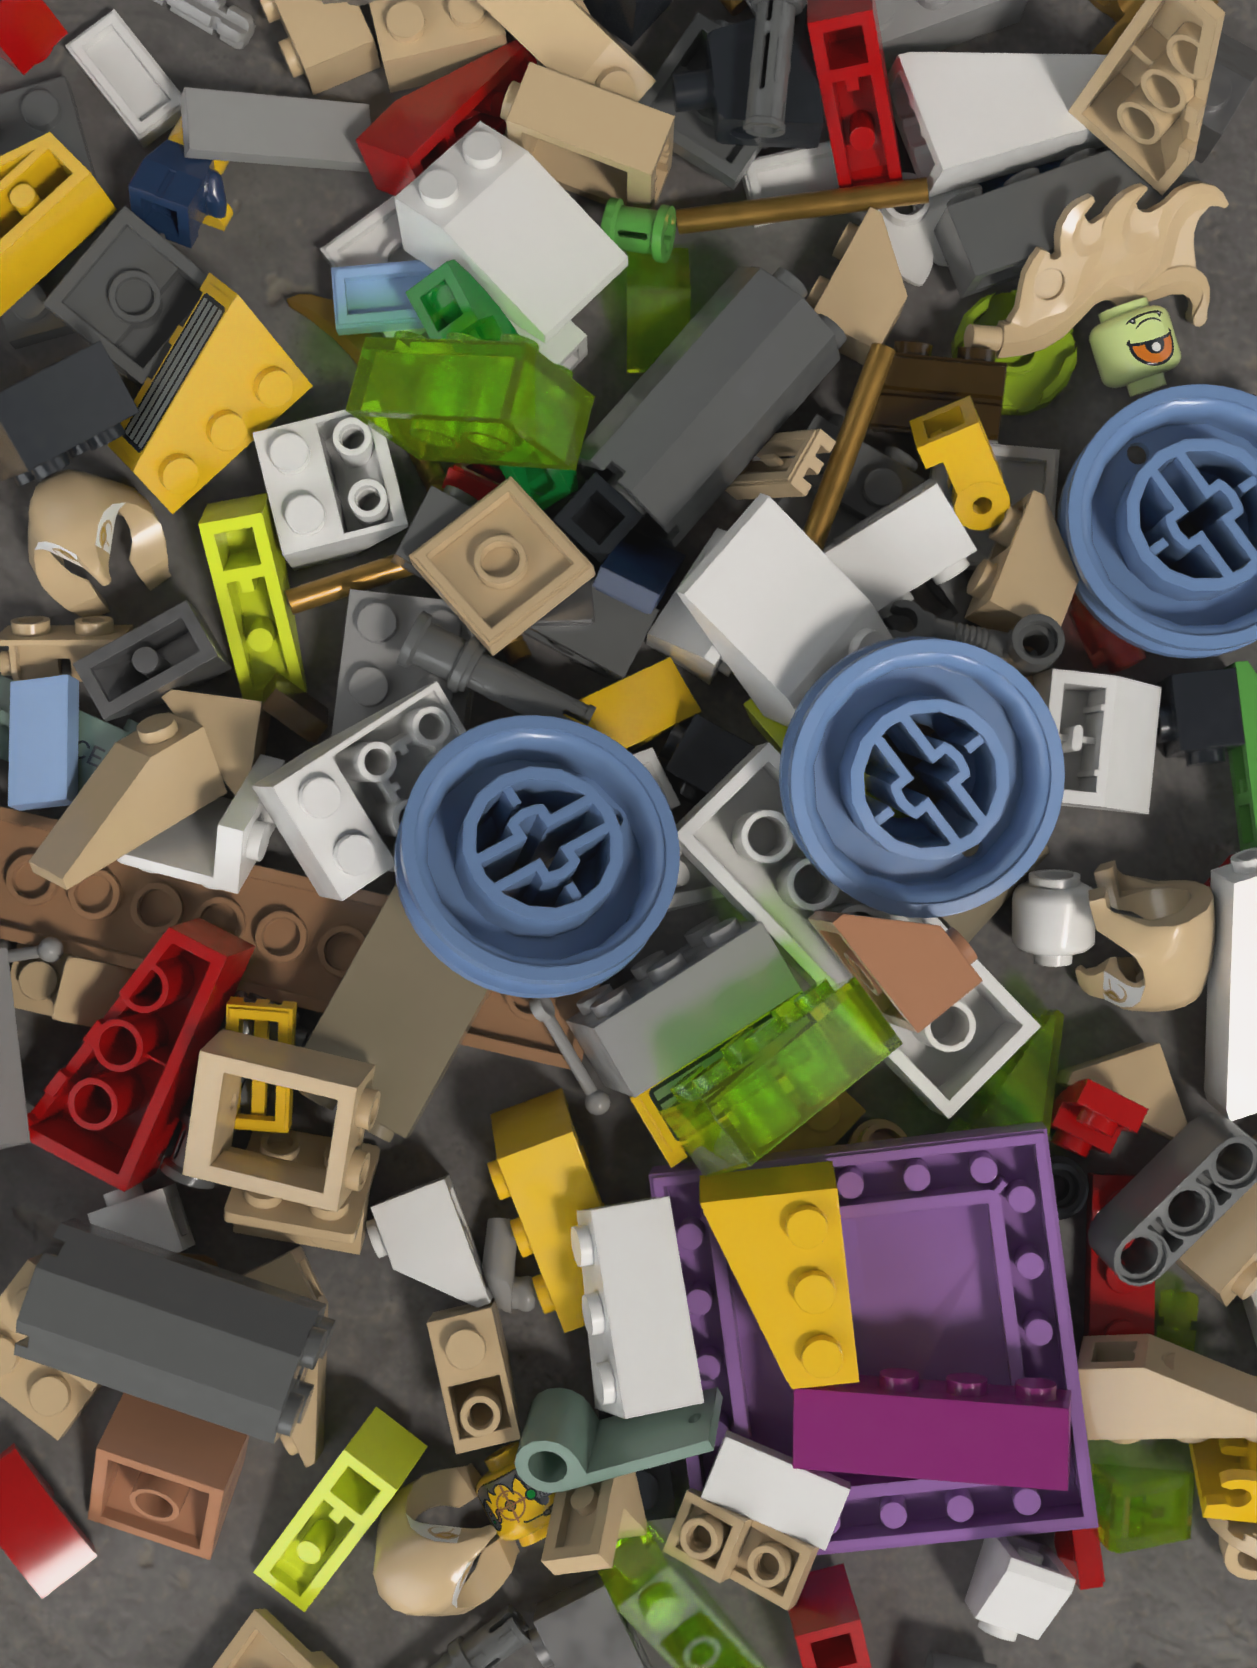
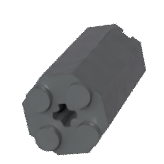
(713, 399)
(173, 1331)

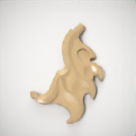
(1111, 258)

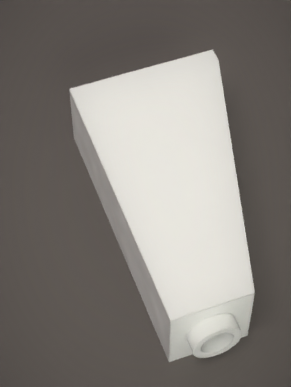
(988, 112)
(1232, 990)

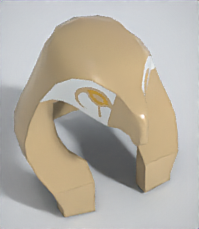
(75, 520)
(1168, 945)
(427, 1566)

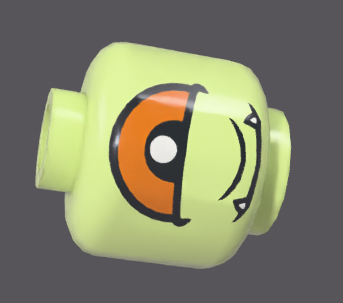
(1135, 346)

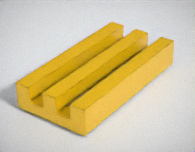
(262, 1013)

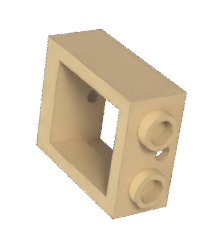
(590, 137)
(214, 1110)

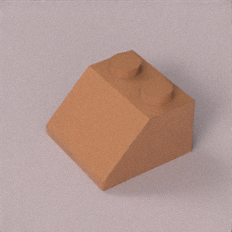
(903, 965)
(165, 1475)

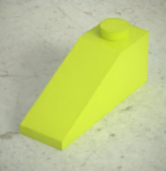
(250, 592)
(340, 1509)

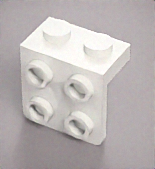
(216, 842)

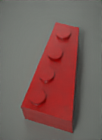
(140, 1061)

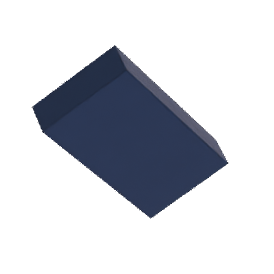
(639, 572)

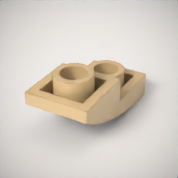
(740, 1549)

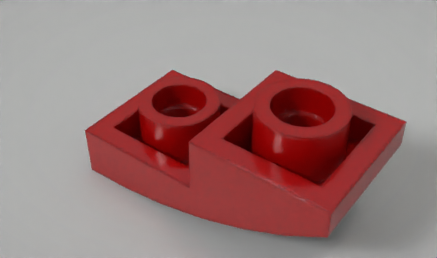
(1092, 1118)
(36, 1528)

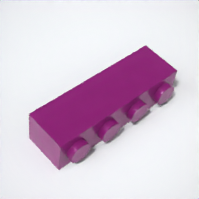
(937, 1429)

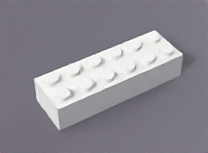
(752, 859)

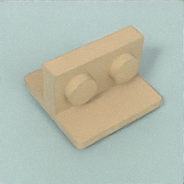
(296, 1222)

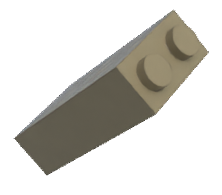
(402, 1015)

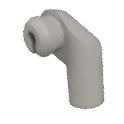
(499, 1269)

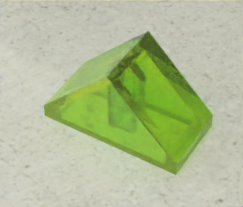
(655, 305)
(1142, 1506)

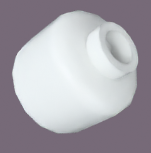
(1052, 917)

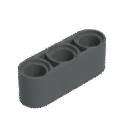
(1166, 1230)

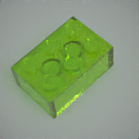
(471, 400)
(778, 1075)

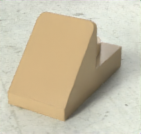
(69, 988)
(590, 1521)

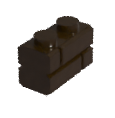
(927, 382)

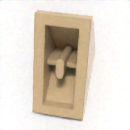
(233, 726)
(1140, 1076)

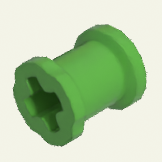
(641, 228)

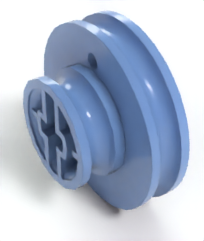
(1124, 520)
(988, 766)
(535, 794)

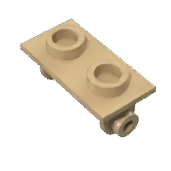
(39, 647)

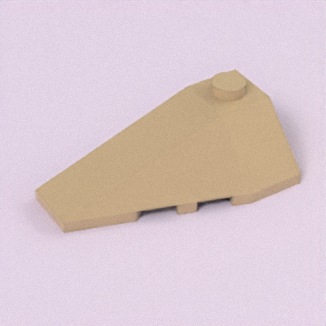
(1155, 88)

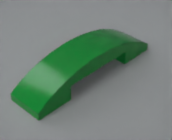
(456, 302)

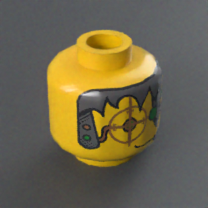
(509, 1503)

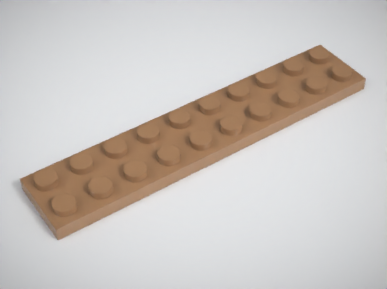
(297, 935)

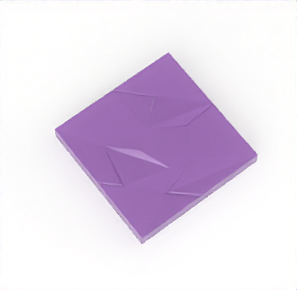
(946, 1276)

